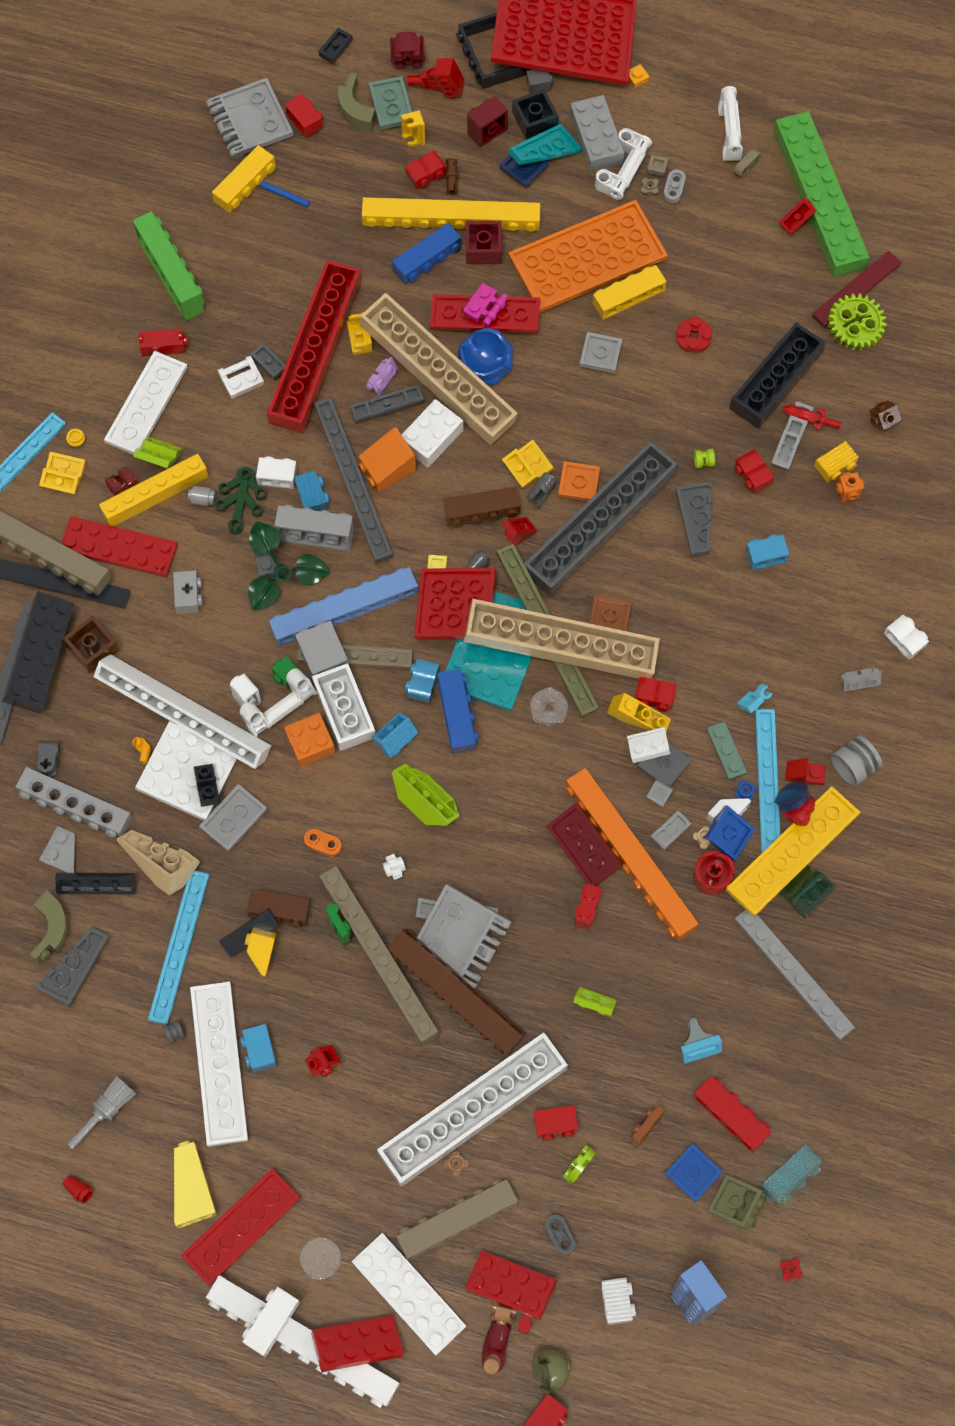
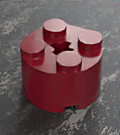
(407, 50)

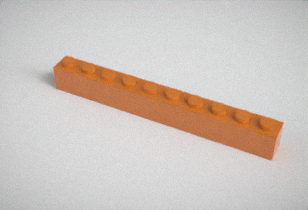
(632, 855)

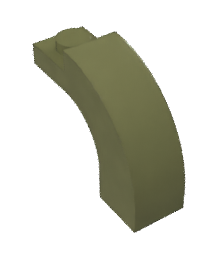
(355, 114)
(57, 927)

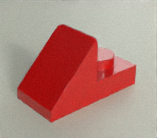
(518, 530)
(805, 772)

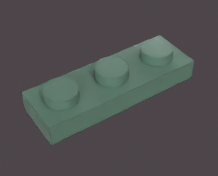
(726, 751)

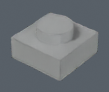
(659, 792)

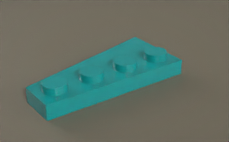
(546, 145)

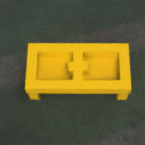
(413, 127)
(359, 338)

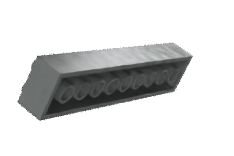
(600, 518)

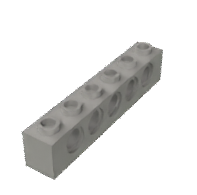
(32, 779)

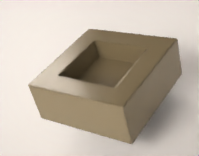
(657, 165)

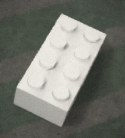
(343, 707)

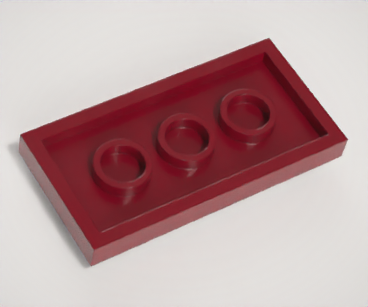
(584, 845)

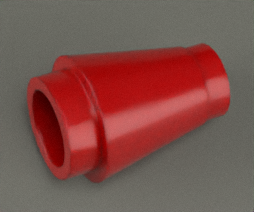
(79, 1190)

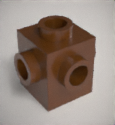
(885, 415)

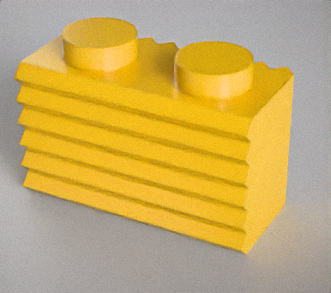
(836, 462)

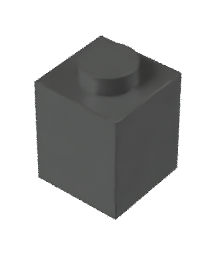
(538, 80)

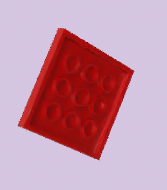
(446, 600)

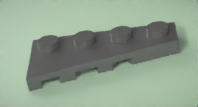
(695, 511)
(71, 972)

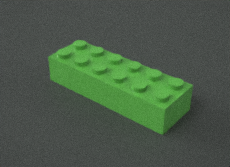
(169, 266)

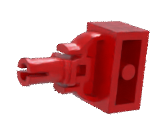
(443, 77)

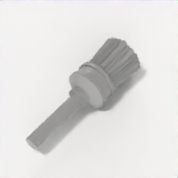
(105, 1107)

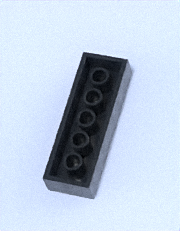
(777, 375)
(38, 652)

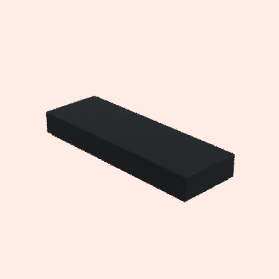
(235, 940)

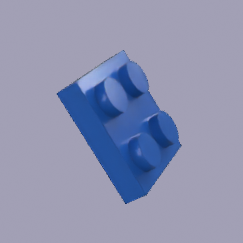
(729, 833)
(693, 1173)

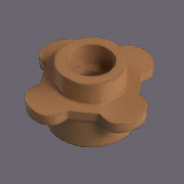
(462, 1163)

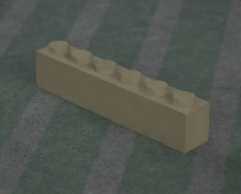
(456, 1220)

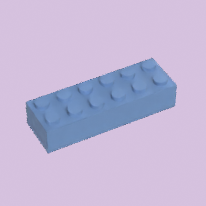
(697, 1293)

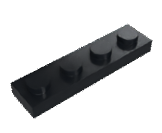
(95, 883)

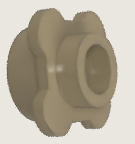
(649, 190)

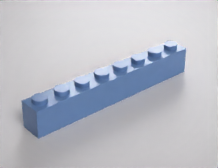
(345, 605)

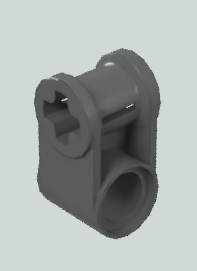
(48, 756)

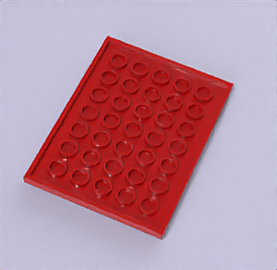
(566, 37)

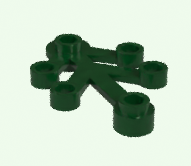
(240, 496)

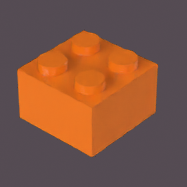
(309, 740)

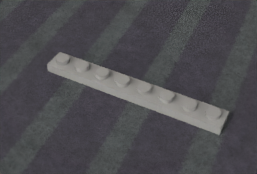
(795, 974)

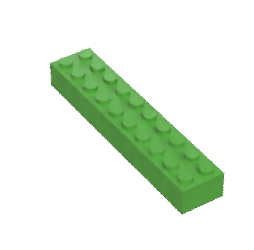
(816, 180)

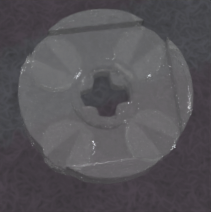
(549, 717)

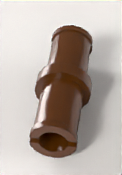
(451, 176)

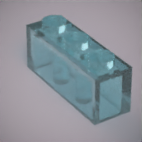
(792, 1176)

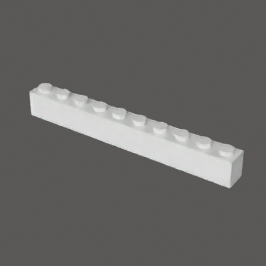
(182, 711)
(299, 1339)

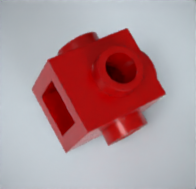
(318, 1061)

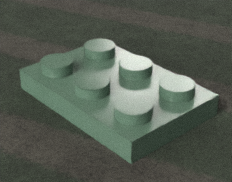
(390, 101)

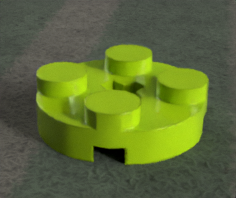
(579, 1164)

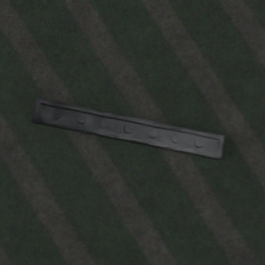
(49, 581)

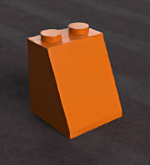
(387, 460)

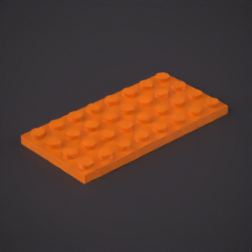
(588, 255)

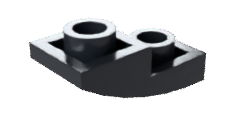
(206, 785)

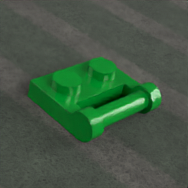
(340, 928)

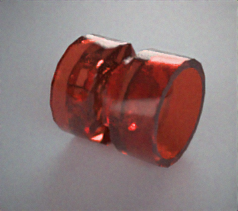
(121, 482)

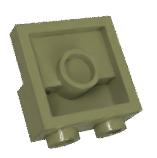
(738, 1203)

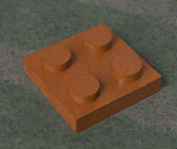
(610, 612)
(640, 1132)

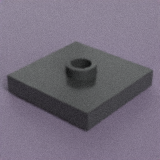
(667, 767)

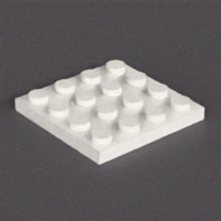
(171, 773)

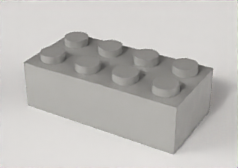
(596, 133)
(315, 528)

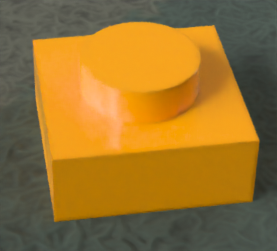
(638, 76)

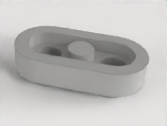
(673, 187)

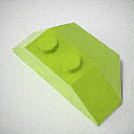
(424, 796)

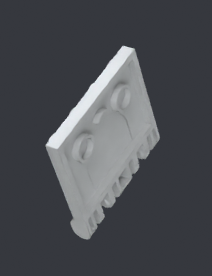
(251, 116)
(458, 930)

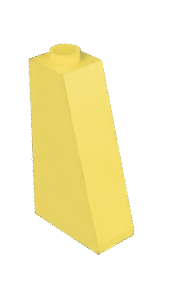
(191, 1190)

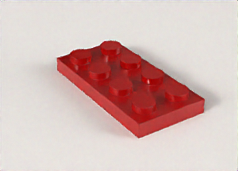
(510, 1285)
(357, 1343)

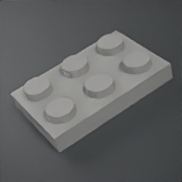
(233, 818)

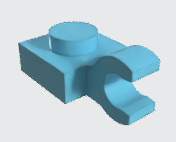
(753, 700)

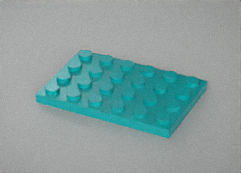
(491, 673)

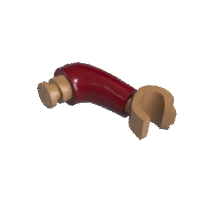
(496, 1339)

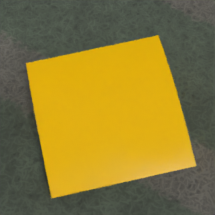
(528, 464)
(62, 473)

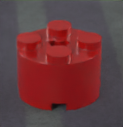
(718, 863)

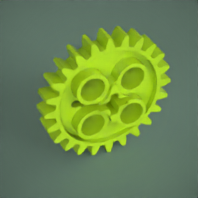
(849, 308)

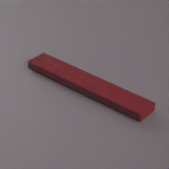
(860, 285)

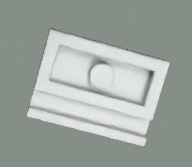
(648, 745)

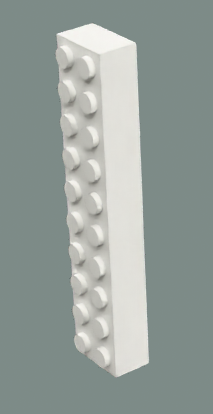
(472, 1109)

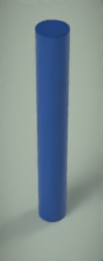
(283, 193)

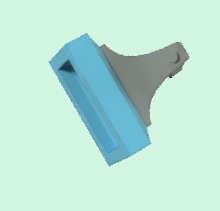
(699, 1043)

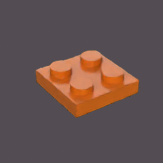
(578, 481)

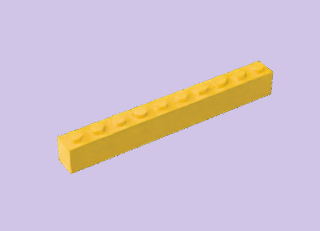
(437, 213)

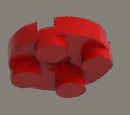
(697, 326)

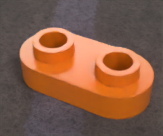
(321, 843)

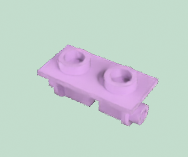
(385, 371)

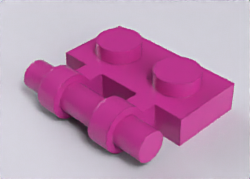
(481, 301)

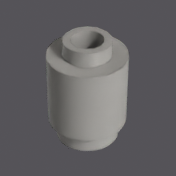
(202, 496)

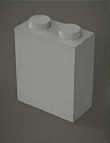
(321, 648)

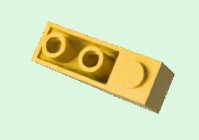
(636, 713)

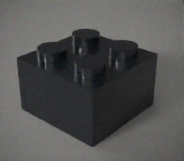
(534, 113)

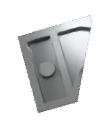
(60, 851)

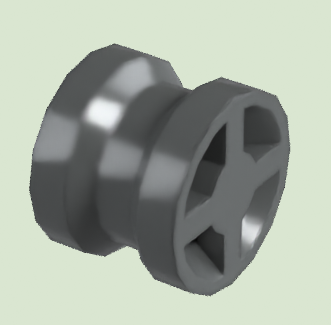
(173, 1031)

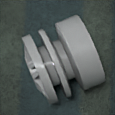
(856, 760)

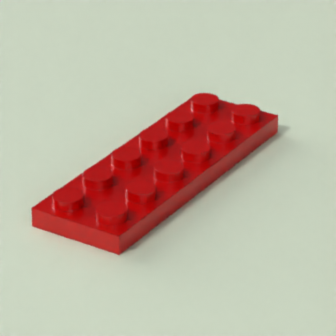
(517, 316)
(120, 546)
(240, 1227)

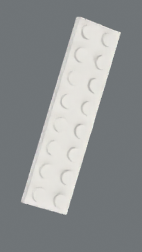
(219, 1064)

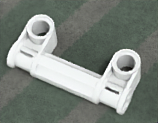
(729, 109)
(618, 183)
(258, 721)

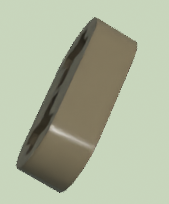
(747, 163)

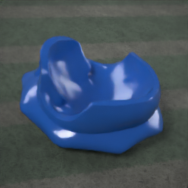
(487, 355)

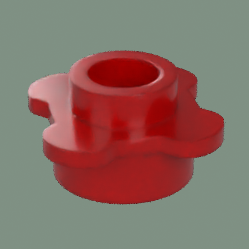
(787, 1274)

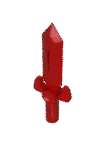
(811, 416)

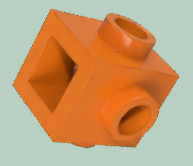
(849, 486)

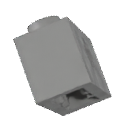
(184, 582)

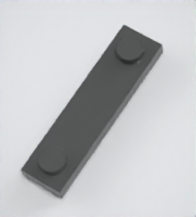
(387, 403)

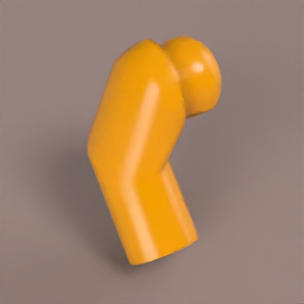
(144, 748)

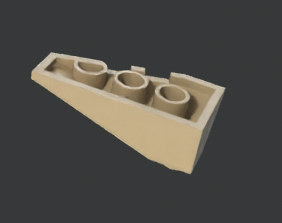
(162, 864)

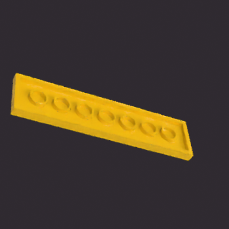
(792, 852)

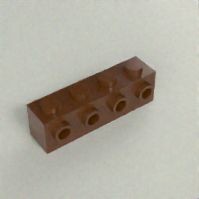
(481, 506)

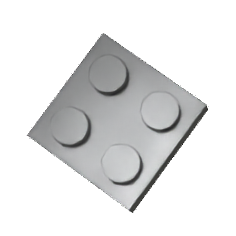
(600, 352)

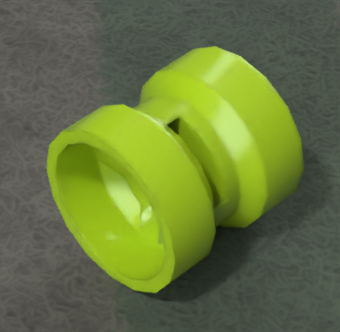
(704, 458)

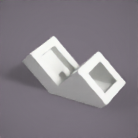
(737, 805)

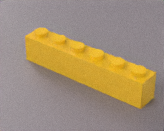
(154, 490)

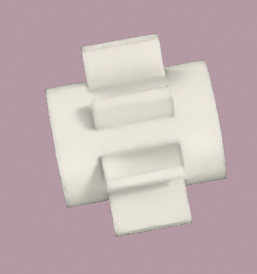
(394, 866)

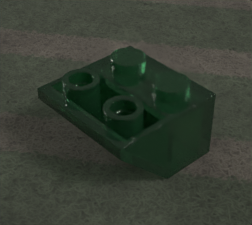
(807, 891)

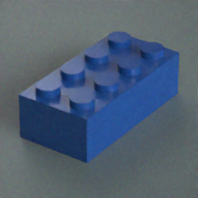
(456, 711)

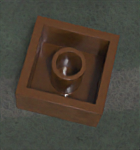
(90, 643)

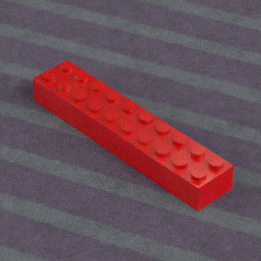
(314, 346)

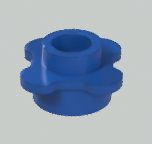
(743, 785)

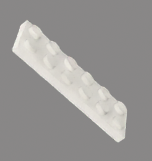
(145, 402)
(409, 1294)

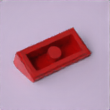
(798, 215)

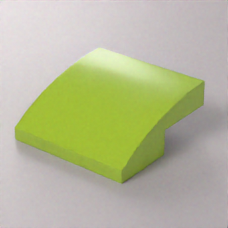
(158, 452)

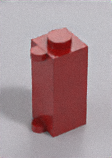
(162, 341)

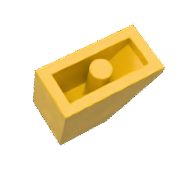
(260, 948)

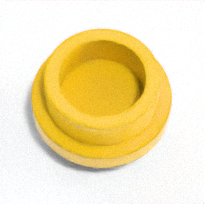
(75, 437)

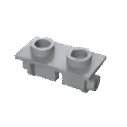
(868, 678)

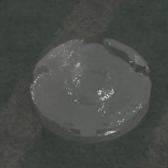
(320, 1258)

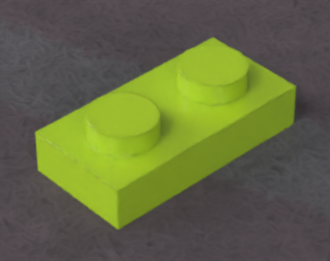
(594, 1001)

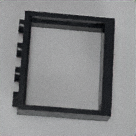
(477, 26)

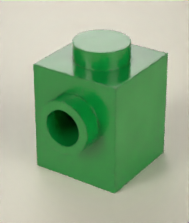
(281, 669)

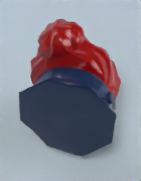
(796, 803)

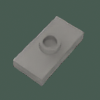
(671, 830)

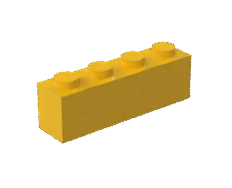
(244, 179)
(629, 292)

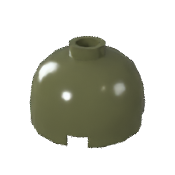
(551, 1369)

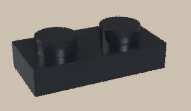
(335, 45)

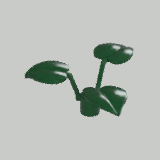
(308, 570)

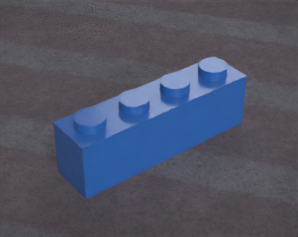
(426, 254)

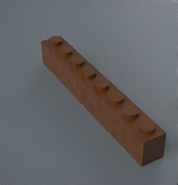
(456, 991)

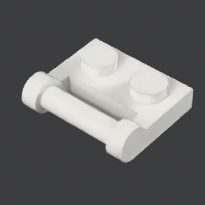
(242, 382)

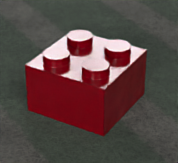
(487, 121)
(483, 242)

